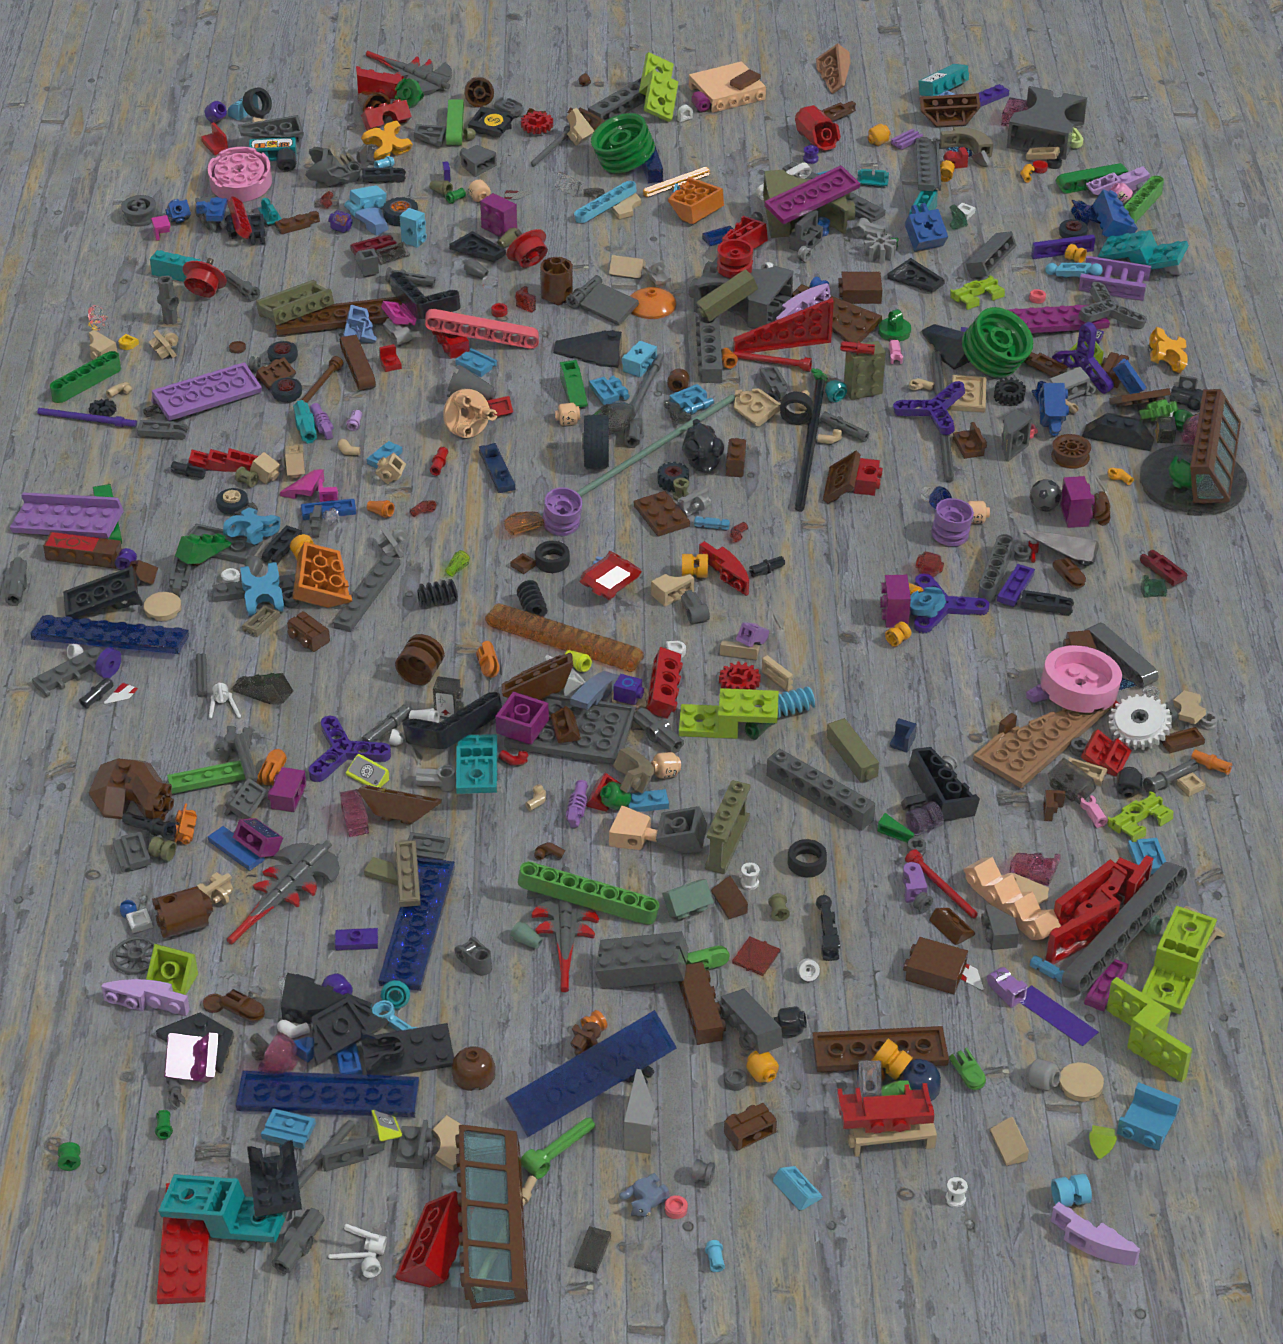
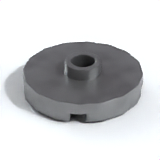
(510, 106)

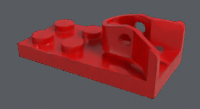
(1105, 877)
(1083, 926)

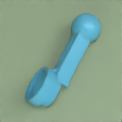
(394, 1021)

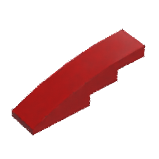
(222, 461)

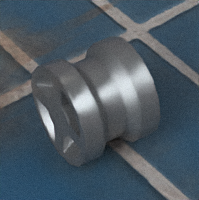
(703, 1171)

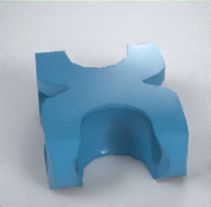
(251, 526)
(262, 589)

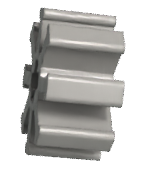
(879, 247)

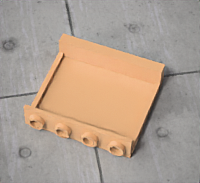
(717, 87)

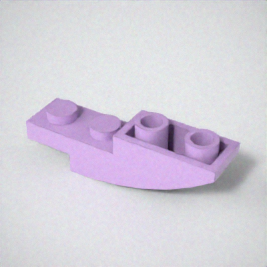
(1130, 178)
(805, 299)
(140, 993)
(1099, 1242)

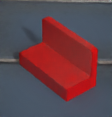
(216, 140)
(501, 406)

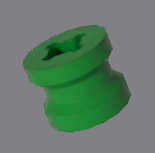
(69, 1156)

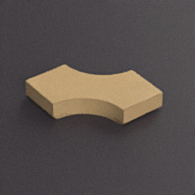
(625, 207)
(1189, 705)
(445, 1134)

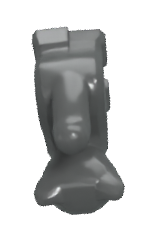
(225, 748)

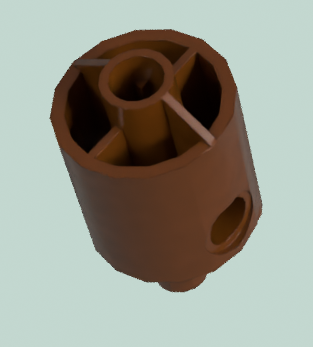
(556, 279)
(182, 911)

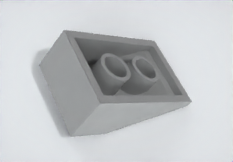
(640, 1118)

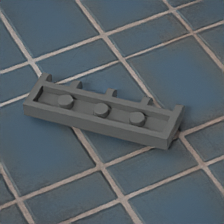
(67, 671)

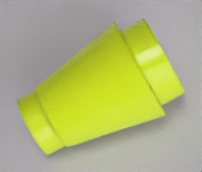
(581, 661)

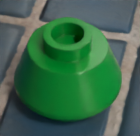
(1180, 417)

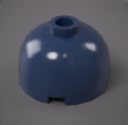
(919, 1072)

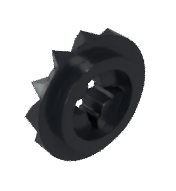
(102, 407)

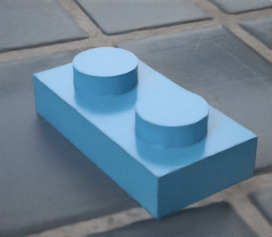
(384, 451)
(649, 801)

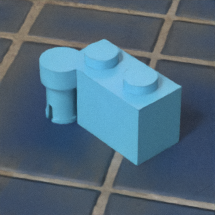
(365, 198)

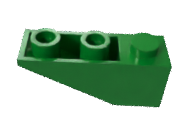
(573, 383)
(196, 549)

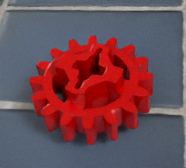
(537, 122)
(739, 677)

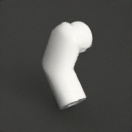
(292, 1030)

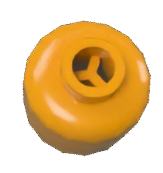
(878, 134)
(762, 1066)

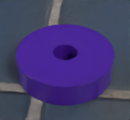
(108, 662)

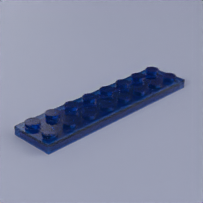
(110, 634)
(418, 926)
(590, 1073)
(328, 1093)

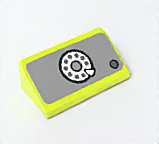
(368, 772)
(385, 1126)

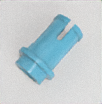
(386, 162)
(714, 1251)

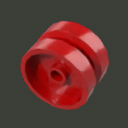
(734, 257)

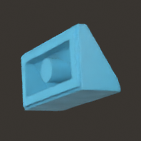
(796, 1187)

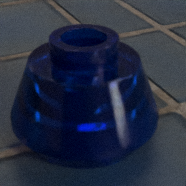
(938, 494)

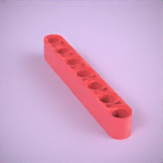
(474, 331)

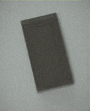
(592, 1249)

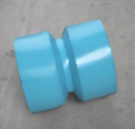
(1071, 1191)

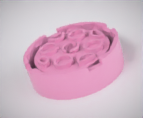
(248, 183)
(1076, 664)

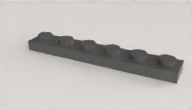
(234, 590)
(367, 593)

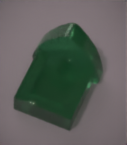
(959, 220)
(1153, 587)

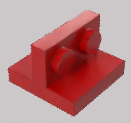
(1136, 876)

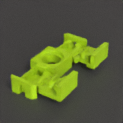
(975, 288)
(1128, 821)

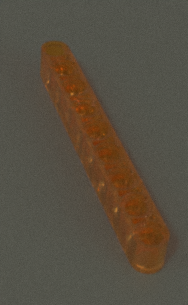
(564, 637)

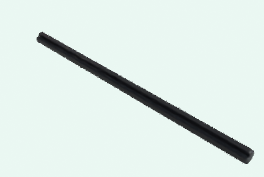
(809, 446)

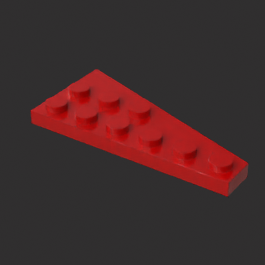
(798, 329)

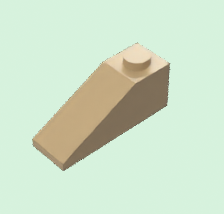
(295, 460)

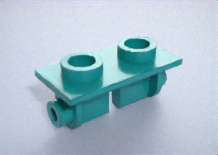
(866, 178)
(269, 212)

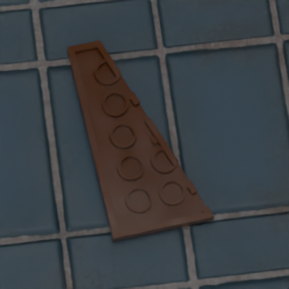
(849, 320)

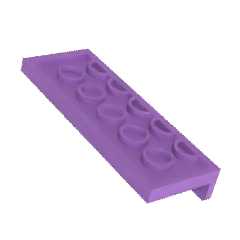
(206, 391)
(67, 515)

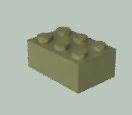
(865, 373)

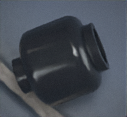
(286, 159)
(1129, 782)
(791, 1020)

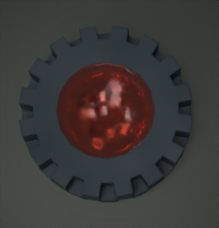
(669, 472)

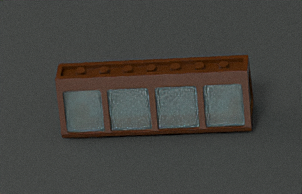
(1214, 449)
(491, 1217)

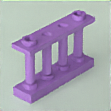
(1118, 287)

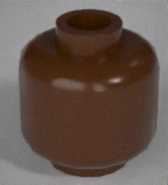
(678, 380)

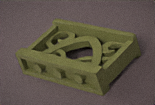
(294, 302)
(728, 827)

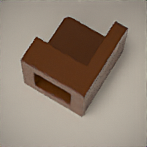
(145, 571)

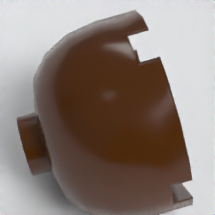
(479, 91)
(473, 1068)

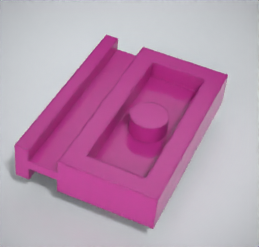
(398, 313)

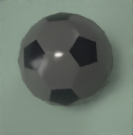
(1045, 494)

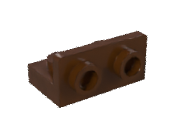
(276, 370)
(970, 442)

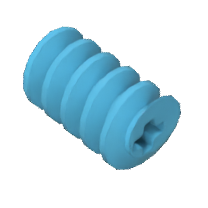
(795, 699)

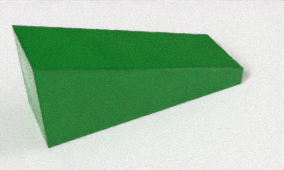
(894, 829)

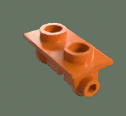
(185, 819)

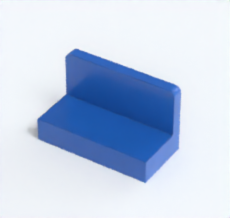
(1129, 377)

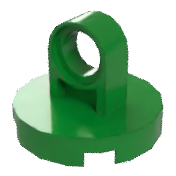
(410, 91)
(895, 327)

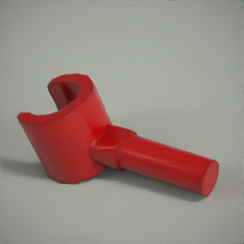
(1034, 549)

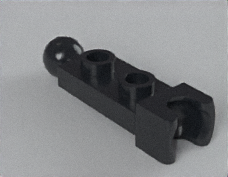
(830, 938)

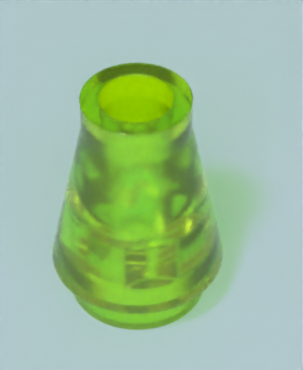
(458, 562)

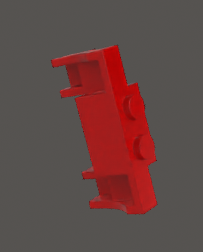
(885, 1112)

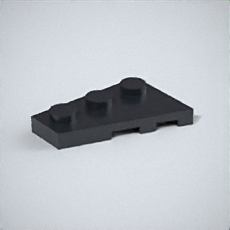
(478, 246)
(916, 275)

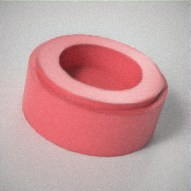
(1037, 296)
(676, 1207)

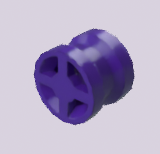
(810, 154)
(125, 557)

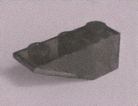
(265, 688)

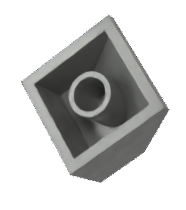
(1015, 434)
(682, 830)

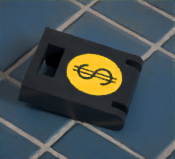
(492, 122)

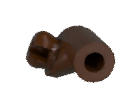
(548, 849)

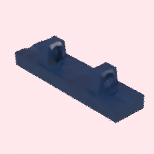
(497, 468)

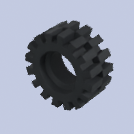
(1005, 386)

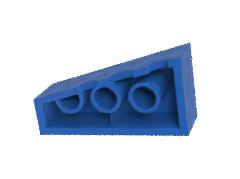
(1112, 215)

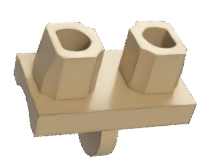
(163, 345)
(219, 888)

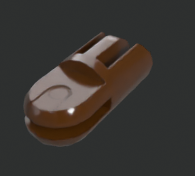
(1101, 508)
(1069, 572)
(242, 1006)

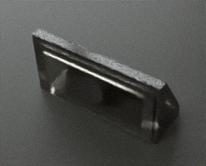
(392, 253)

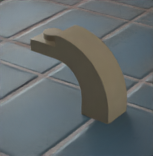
(967, 138)
(636, 768)

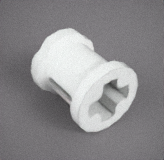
(750, 872)
(953, 1190)

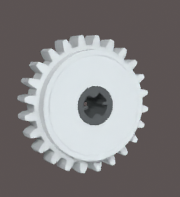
(1140, 721)

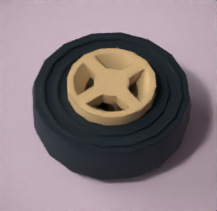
(231, 500)

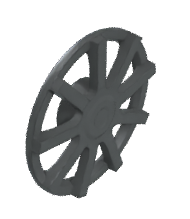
(134, 955)

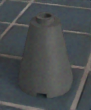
(467, 380)

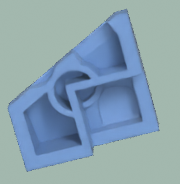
(373, 219)
(359, 324)

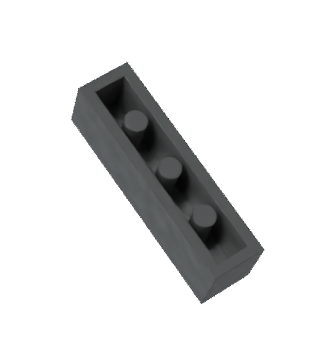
(991, 254)
(751, 1021)

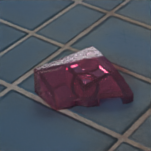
(1035, 867)

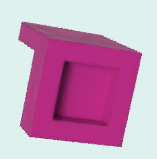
(160, 225)
(327, 493)

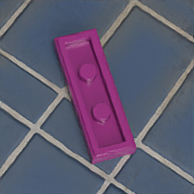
(1100, 990)

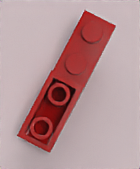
(728, 565)

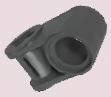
(475, 956)

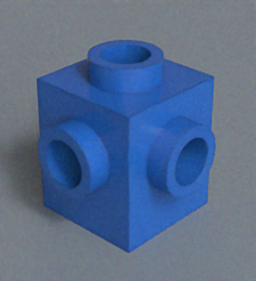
(178, 210)

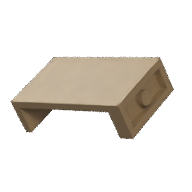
(918, 1131)

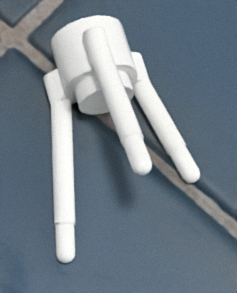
(221, 695)
(374, 1243)

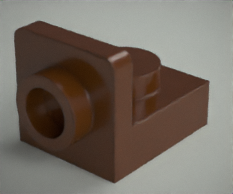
(1051, 802)

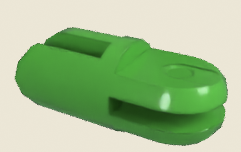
(711, 957)
(968, 1069)

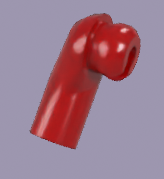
(512, 760)

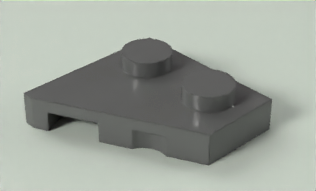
(430, 133)

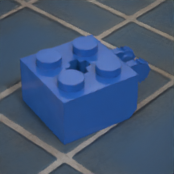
(925, 228)
(1053, 406)

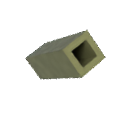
(727, 295)
(852, 750)

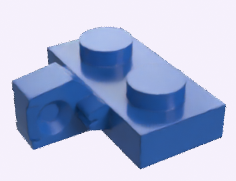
(214, 210)

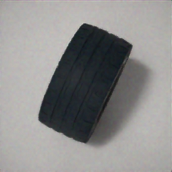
(596, 441)

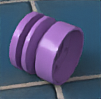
(562, 511)
(952, 522)

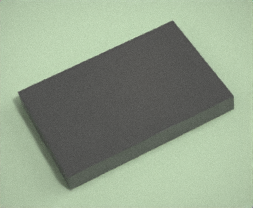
(609, 303)

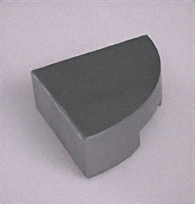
(981, 158)

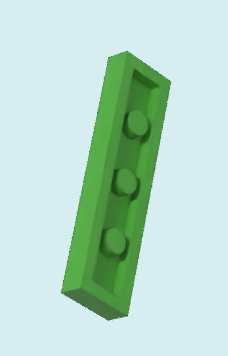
(206, 776)

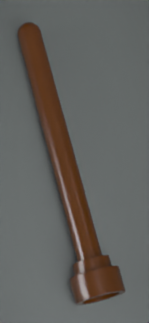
(335, 364)

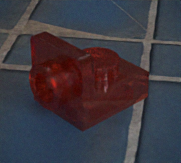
(525, 300)

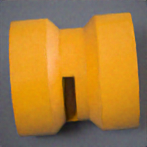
(946, 169)
(1075, 253)
(898, 634)

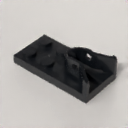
(103, 592)
(407, 1050)
(274, 1180)

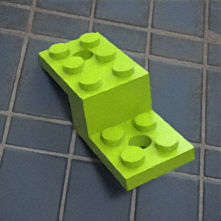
(658, 87)
(733, 707)
(1179, 958)
(1149, 1029)

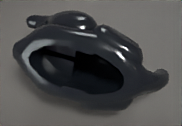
(702, 447)

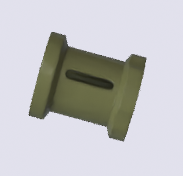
(246, 477)
(680, 489)
(779, 909)

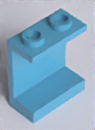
(1149, 1116)

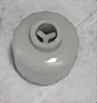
(1043, 1074)

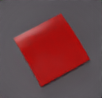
(1106, 753)

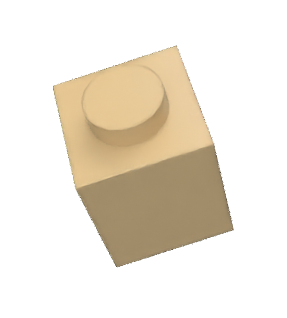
(265, 467)

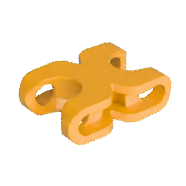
(387, 141)
(1168, 350)

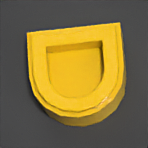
(128, 342)

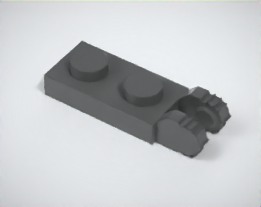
(162, 429)

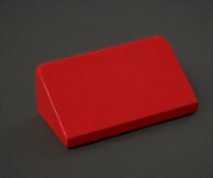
(594, 800)

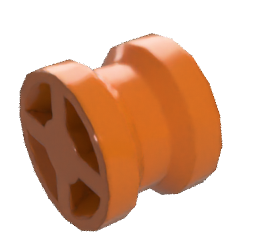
(596, 1016)

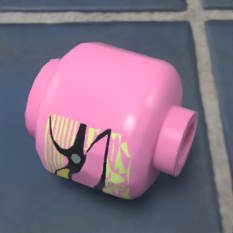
(1123, 191)

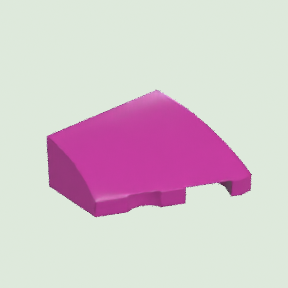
(305, 485)

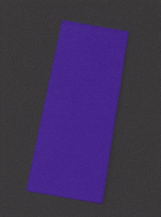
(1058, 1016)

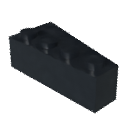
(942, 784)

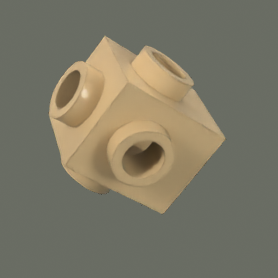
(390, 468)

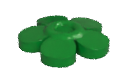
(818, 374)

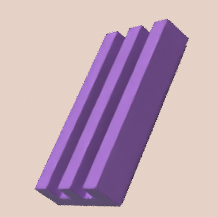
(905, 139)

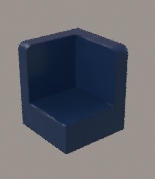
(904, 735)

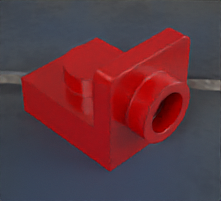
(389, 358)

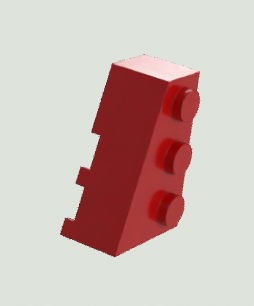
(377, 82)
(748, 230)

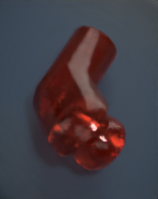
(325, 199)
(423, 507)
(736, 530)

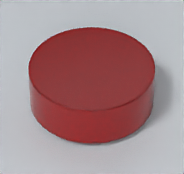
(1040, 166)
(499, 310)

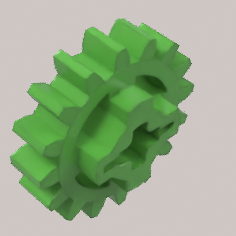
(1158, 409)

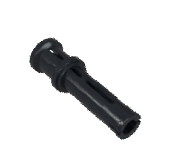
(154, 826)

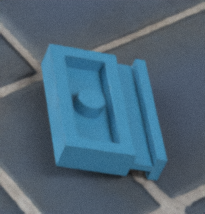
(476, 362)
(1147, 847)
(287, 1126)

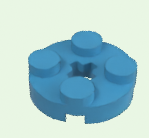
(927, 602)

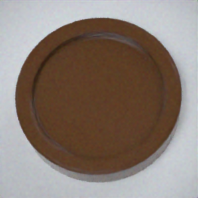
(237, 347)
(211, 1003)

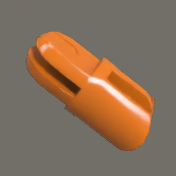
(488, 659)
(272, 765)

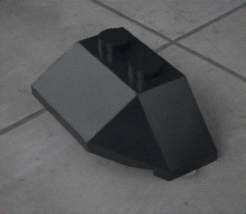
(1120, 431)

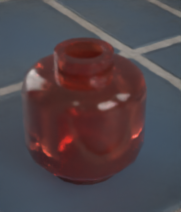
(929, 563)

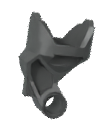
(329, 170)

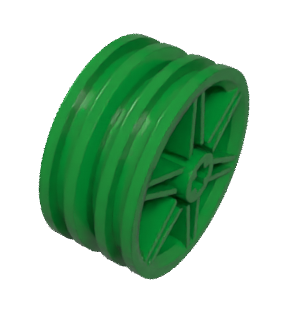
(623, 143)
(997, 342)

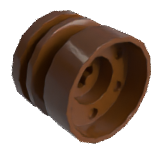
(419, 659)

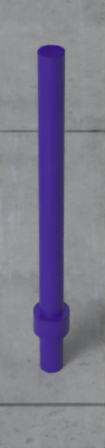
(118, 420)

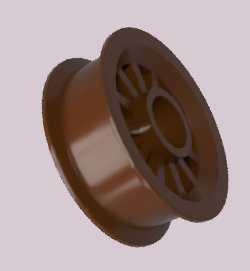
(1071, 451)

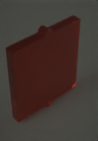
(756, 956)

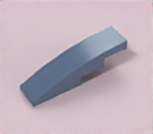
(594, 690)

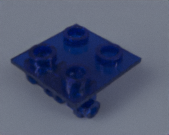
(1084, 212)

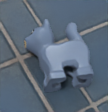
(647, 1193)

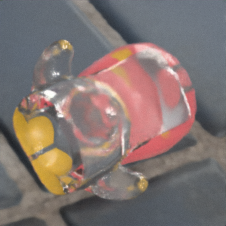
(96, 318)

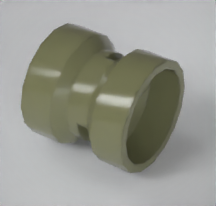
(162, 848)

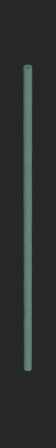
(653, 447)

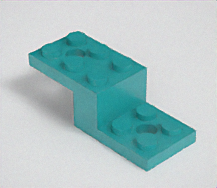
(1143, 250)
(477, 764)
(221, 1206)

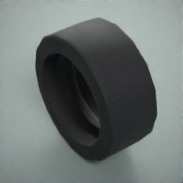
(265, 99)
(794, 418)
(550, 565)
(807, 846)

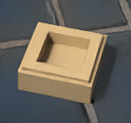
(1190, 784)

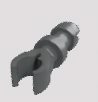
(174, 1090)

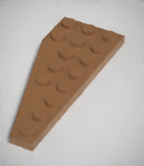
(1029, 749)

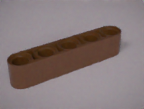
(357, 362)

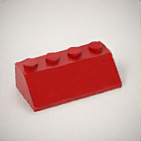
(432, 1243)

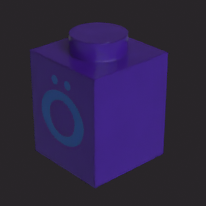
(628, 689)

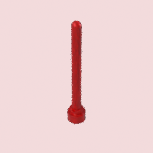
(804, 364)
(915, 856)

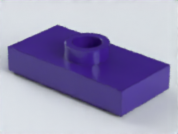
(356, 939)

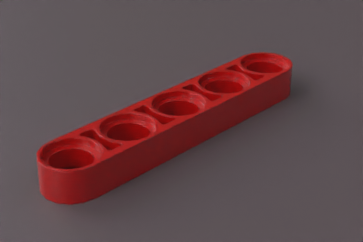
(239, 217)

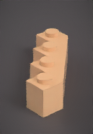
(1006, 896)

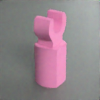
(895, 351)
(1094, 812)

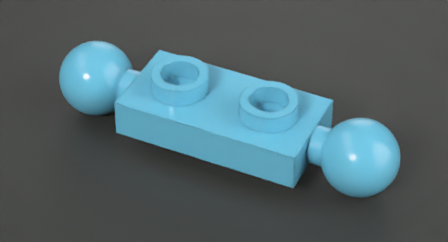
(1073, 269)

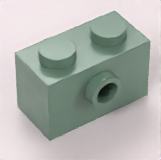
(688, 898)

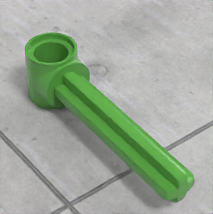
(538, 1161)

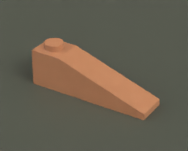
(834, 67)

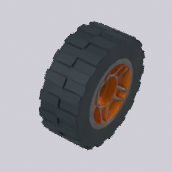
(395, 207)

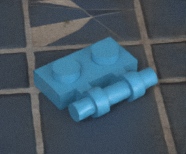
(608, 390)
(691, 395)

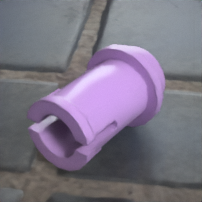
(354, 421)

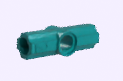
(305, 421)

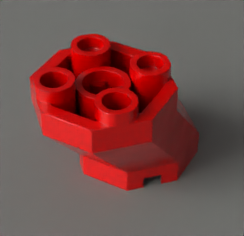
(817, 127)
(610, 575)

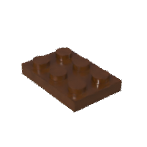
(1138, 398)
(841, 477)
(661, 513)

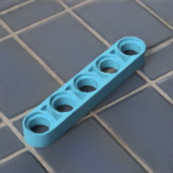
(605, 202)

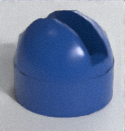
(127, 907)

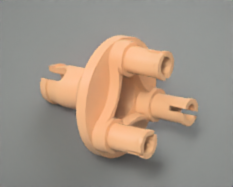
(467, 413)

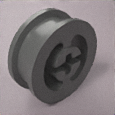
(139, 210)

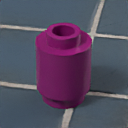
(700, 101)

